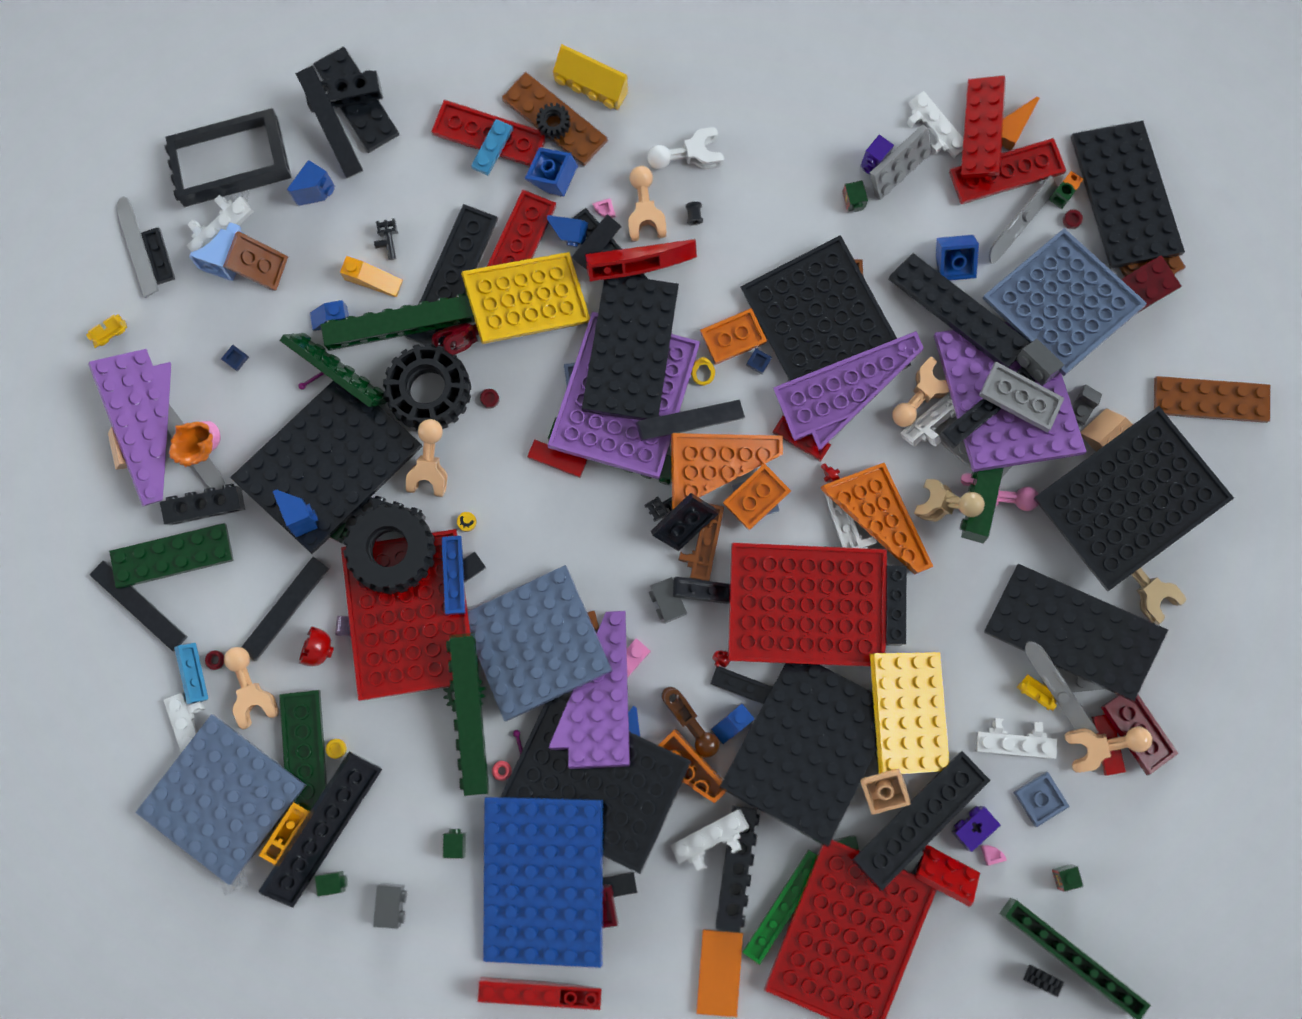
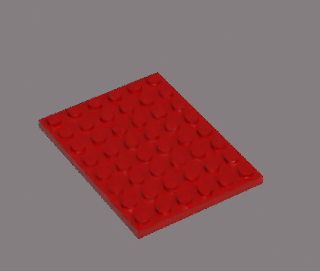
(807, 604)
(401, 635)
(849, 939)

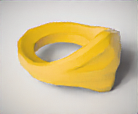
(701, 361)

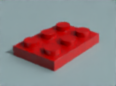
(948, 875)

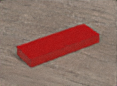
(805, 444)
(559, 460)
(1115, 763)

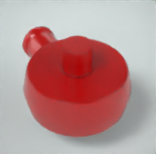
(831, 474)
(721, 658)

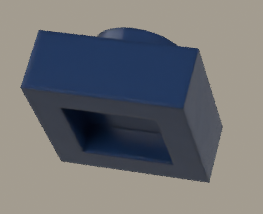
(235, 358)
(759, 361)

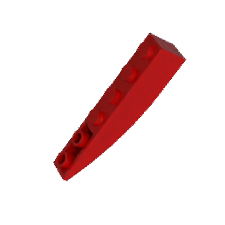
(638, 259)
(538, 993)

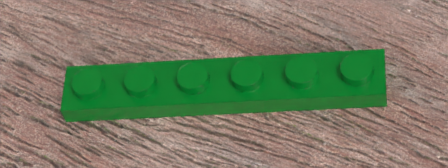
(780, 910)

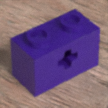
(876, 153)
(986, 826)

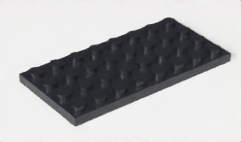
(1127, 194)
(630, 348)
(1077, 631)

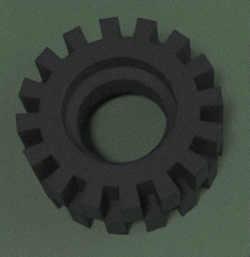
(556, 131)
(1043, 980)

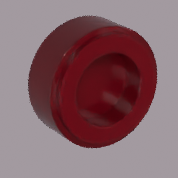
(1072, 219)
(489, 398)

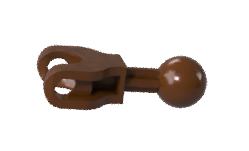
(706, 742)

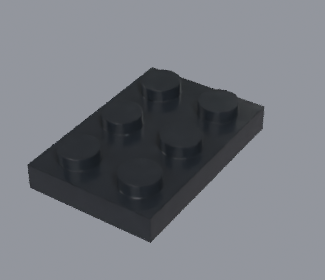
(684, 522)

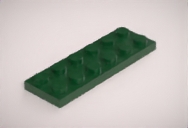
(334, 369)
(171, 556)
(304, 743)

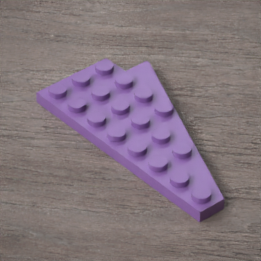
(835, 394)
(138, 409)
(597, 713)

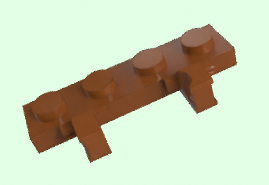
(703, 556)

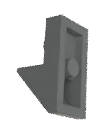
(1085, 404)

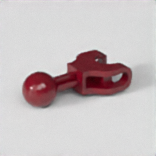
(457, 336)

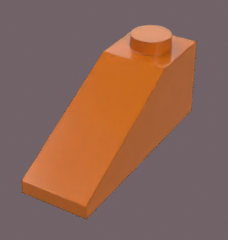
(1015, 123)

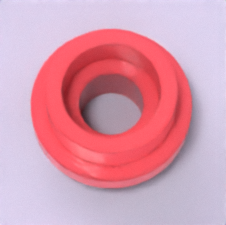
(495, 770)

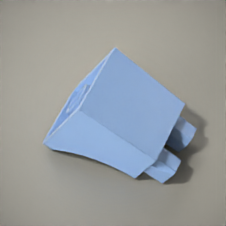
(213, 255)

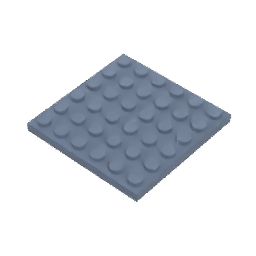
(1064, 300)
(537, 643)
(221, 799)

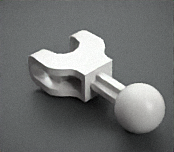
(693, 150)

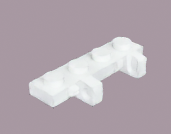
(929, 114)
(233, 212)
(925, 426)
(847, 529)
(182, 718)
(1002, 743)
(721, 831)

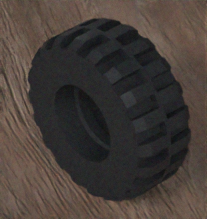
(419, 362)
(366, 532)

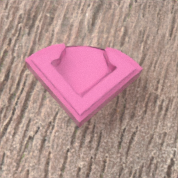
(604, 207)
(992, 855)

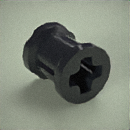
(694, 213)

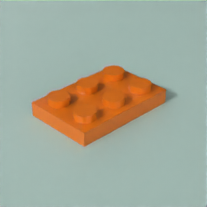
(733, 336)
(756, 497)

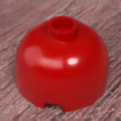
(316, 648)

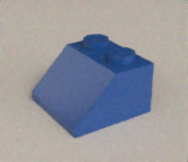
(552, 171)
(311, 185)
(957, 257)
(296, 514)

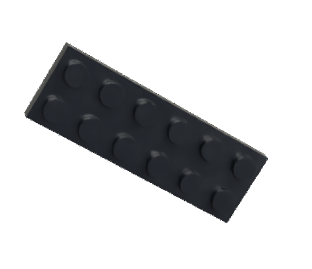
(368, 118)

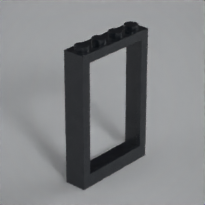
(237, 183)

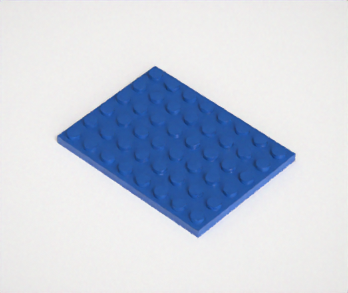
(543, 881)

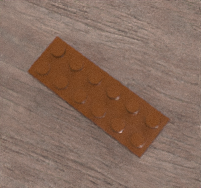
(529, 96)
(1212, 399)

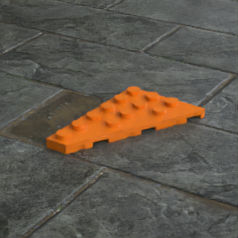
(712, 460)
(878, 508)

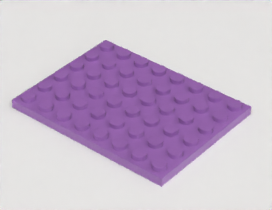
(1004, 437)
(617, 439)

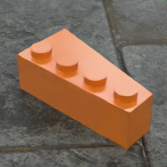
(700, 775)

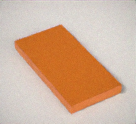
(719, 973)

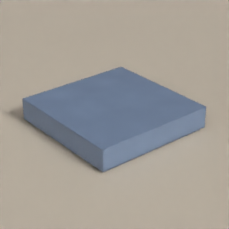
(1041, 799)

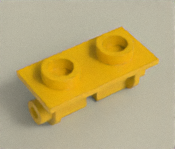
(101, 336)
(1037, 691)

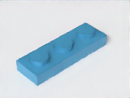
(492, 147)
(191, 673)

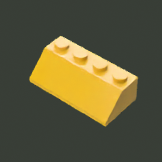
(590, 77)

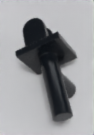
(388, 242)
(660, 507)

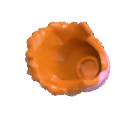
(194, 442)

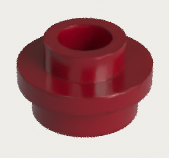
(209, 660)

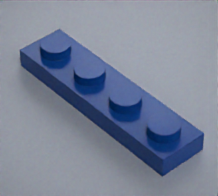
(453, 575)

